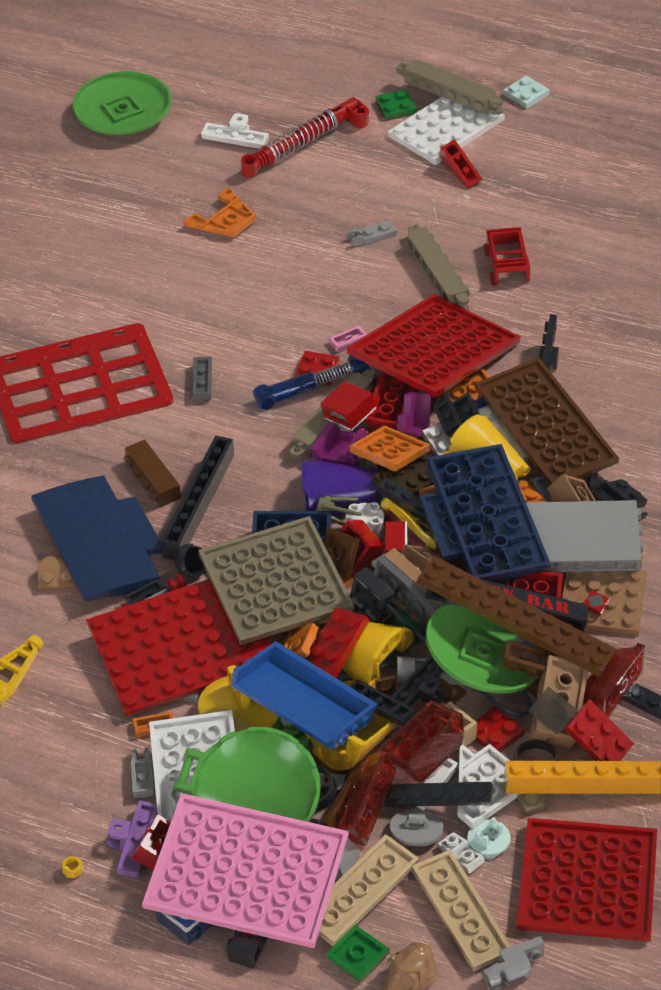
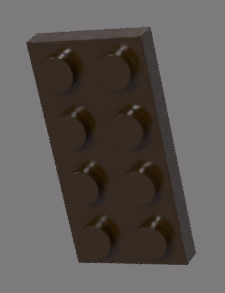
(410, 477)

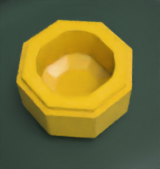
(72, 867)

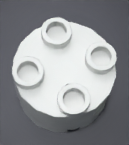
(371, 515)

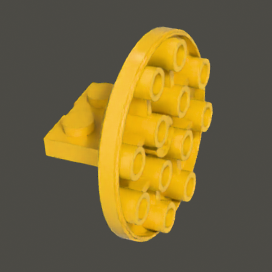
(222, 697)

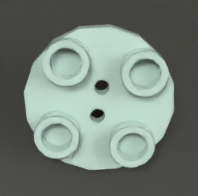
(481, 836)

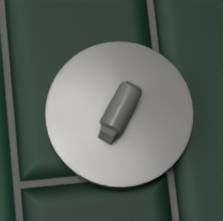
(416, 827)

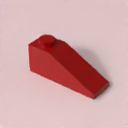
(459, 164)

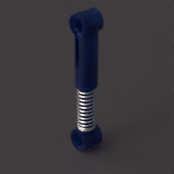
(267, 396)

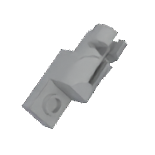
(513, 964)

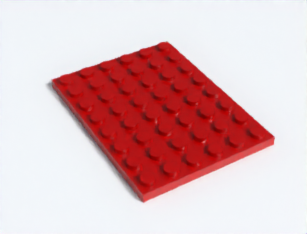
(433, 345)
(168, 646)

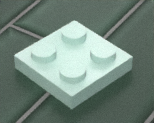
(526, 92)

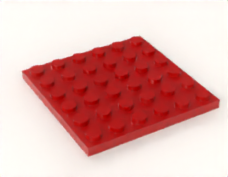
(588, 879)

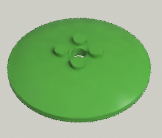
(122, 103)
(454, 642)

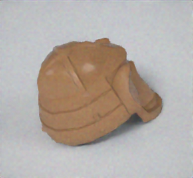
(411, 968)

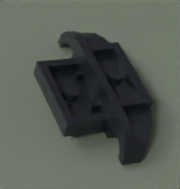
(454, 413)
(615, 491)

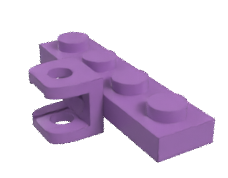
(130, 837)

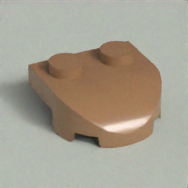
(54, 574)

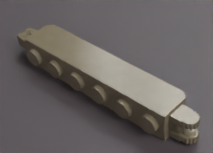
(451, 86)
(437, 267)
(314, 425)

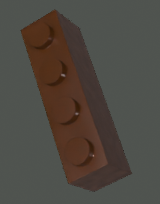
(152, 473)

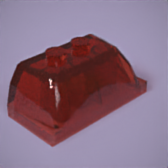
(618, 676)
(425, 741)

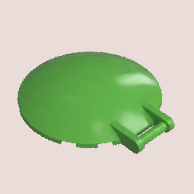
(255, 771)

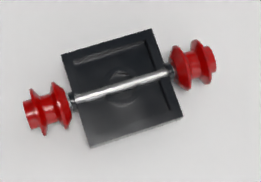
(153, 589)

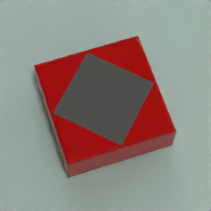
(596, 602)

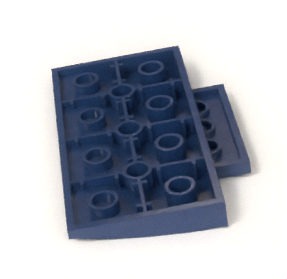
(482, 515)
(99, 537)

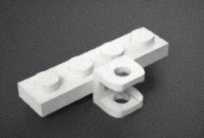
(237, 133)

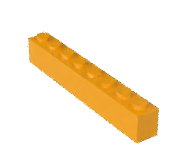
(582, 777)

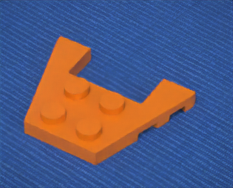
(226, 222)

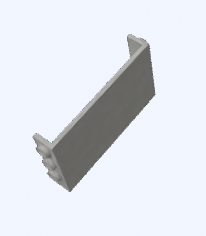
(589, 535)

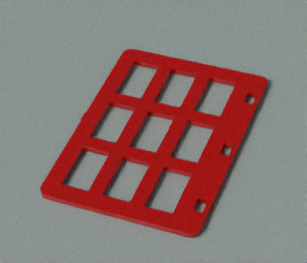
(91, 345)

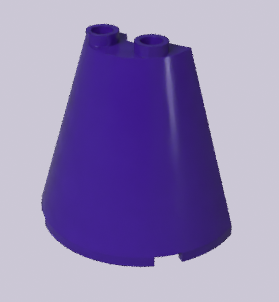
(337, 480)

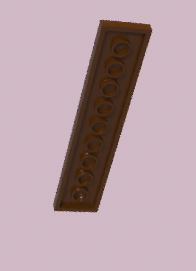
(516, 616)

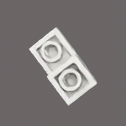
(467, 857)

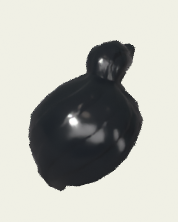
(188, 561)

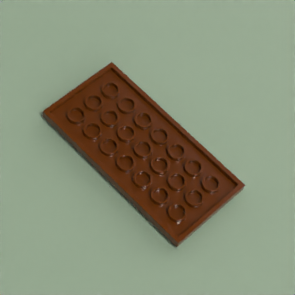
(546, 422)

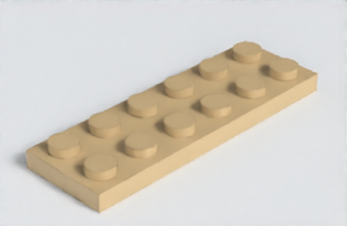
(365, 887)
(461, 909)

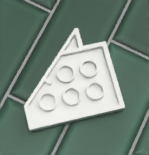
(484, 766)

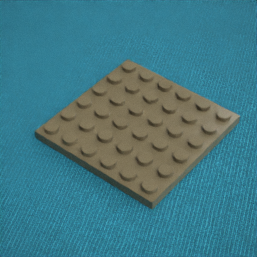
(275, 580)

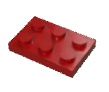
(598, 734)

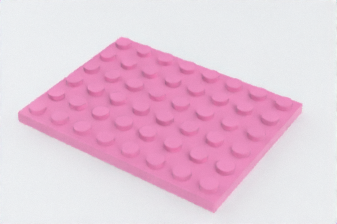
(246, 870)

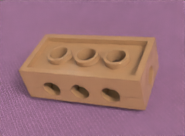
(568, 682)

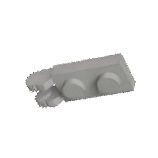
(372, 233)
(142, 775)

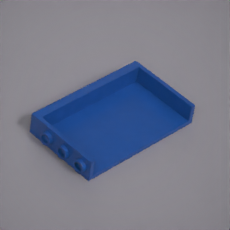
(303, 695)

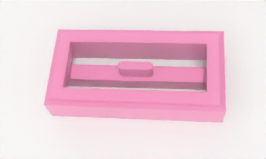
(347, 337)

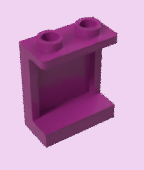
(335, 444)

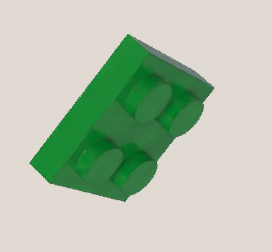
(396, 104)
(357, 953)

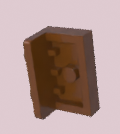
(524, 658)

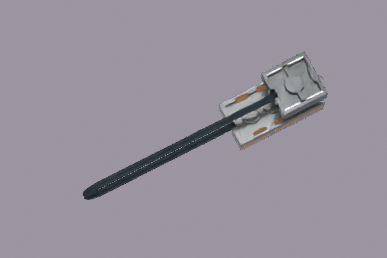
(396, 584)

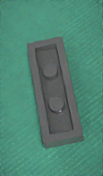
(202, 378)

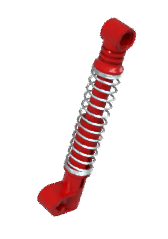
(350, 110)

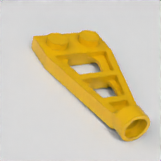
(412, 524)
(9, 688)

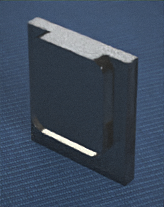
(553, 710)

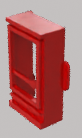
(506, 236)

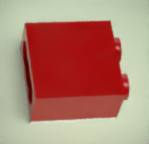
(348, 405)
(395, 535)

